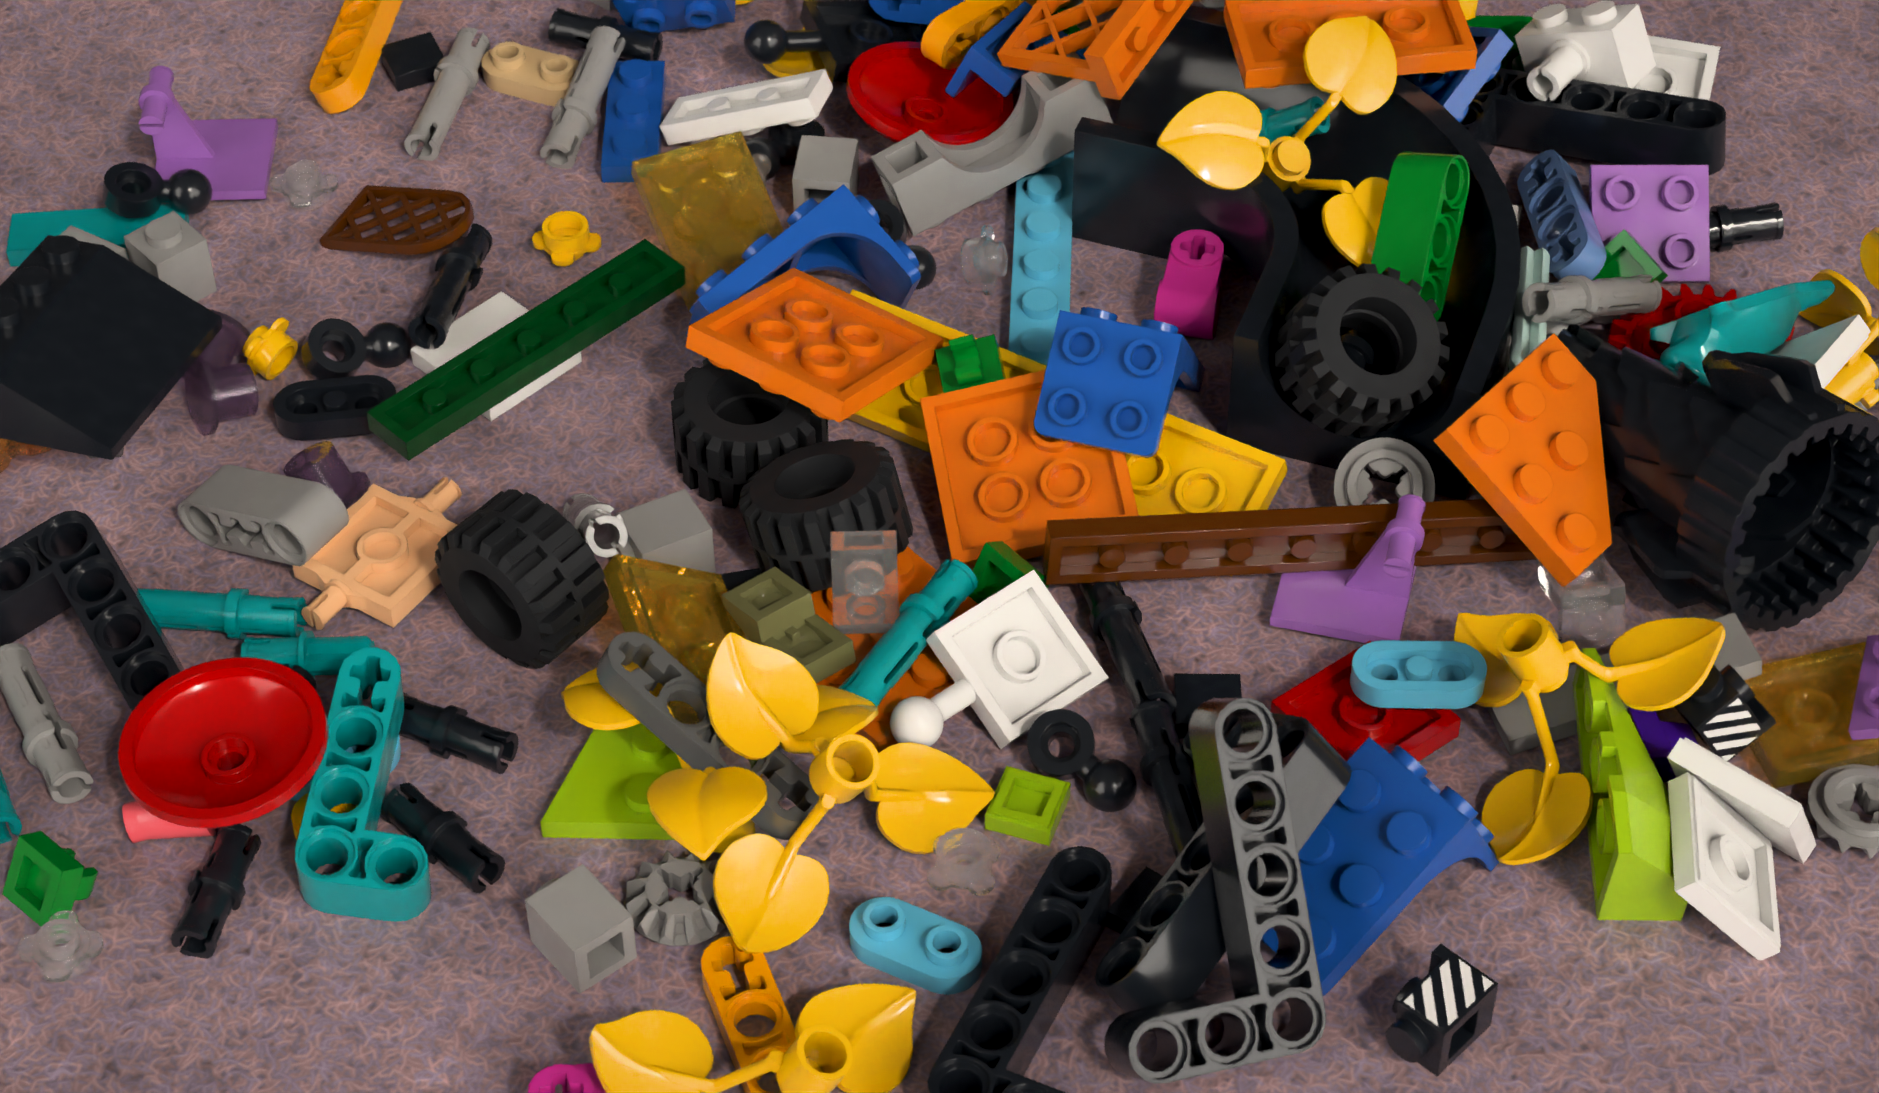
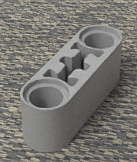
(263, 514)

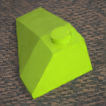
(1629, 812)

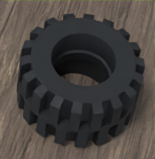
(1396, 324)
(732, 429)
(817, 492)
(522, 578)

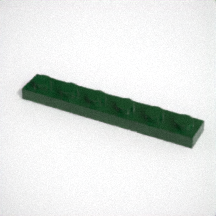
(525, 349)

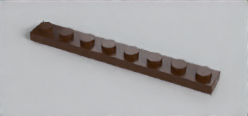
(1265, 541)

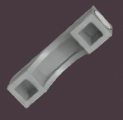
(939, 179)

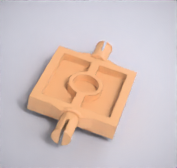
(381, 557)

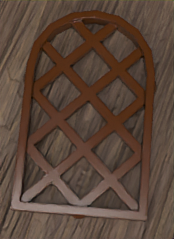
(456, 226)

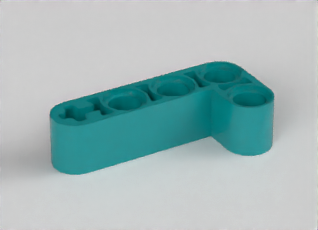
(360, 780)

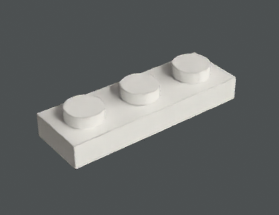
(747, 108)

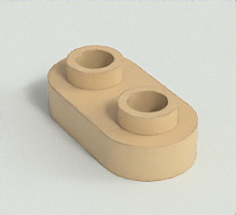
(528, 72)

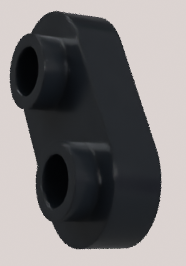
(329, 406)

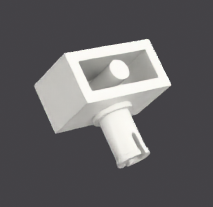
(1586, 44)

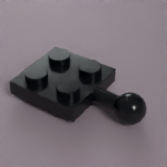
(832, 29)

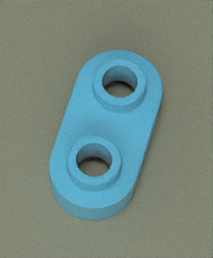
(1418, 674)
(912, 945)

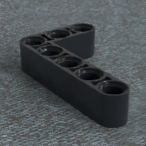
(1599, 123)
(74, 566)
(1243, 913)
(1179, 927)
(1035, 961)

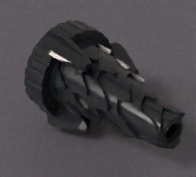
(1741, 478)

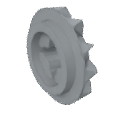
(1385, 458)
(1831, 802)
(680, 920)

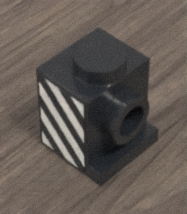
(1725, 713)
(1441, 1012)

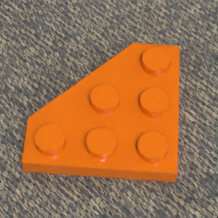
(1540, 458)

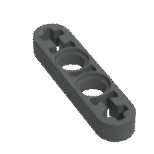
(696, 742)

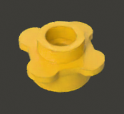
(566, 237)
(270, 349)

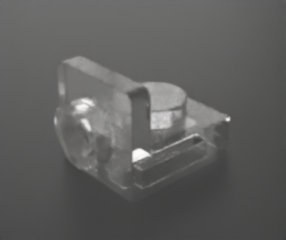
(864, 581)
(1589, 606)

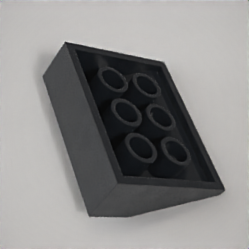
(90, 347)

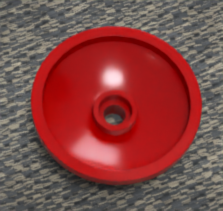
(905, 92)
(223, 742)

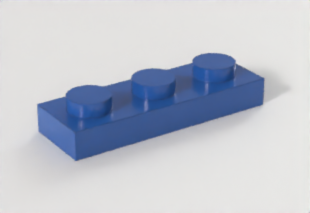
(632, 117)

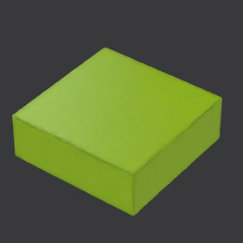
(1027, 805)

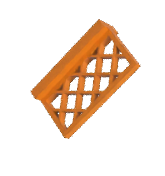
(1116, 48)

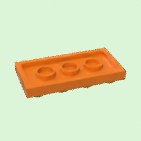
(1273, 33)

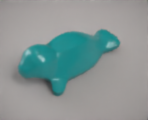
(1740, 325)

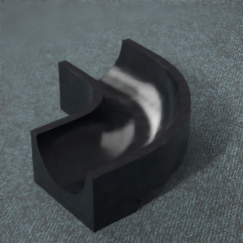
(1143, 198)

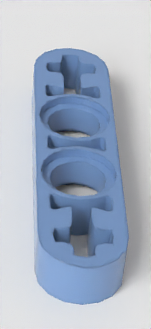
(1561, 216)

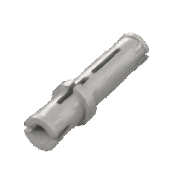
(454, 79)
(577, 113)
(1579, 299)
(608, 530)
(47, 738)

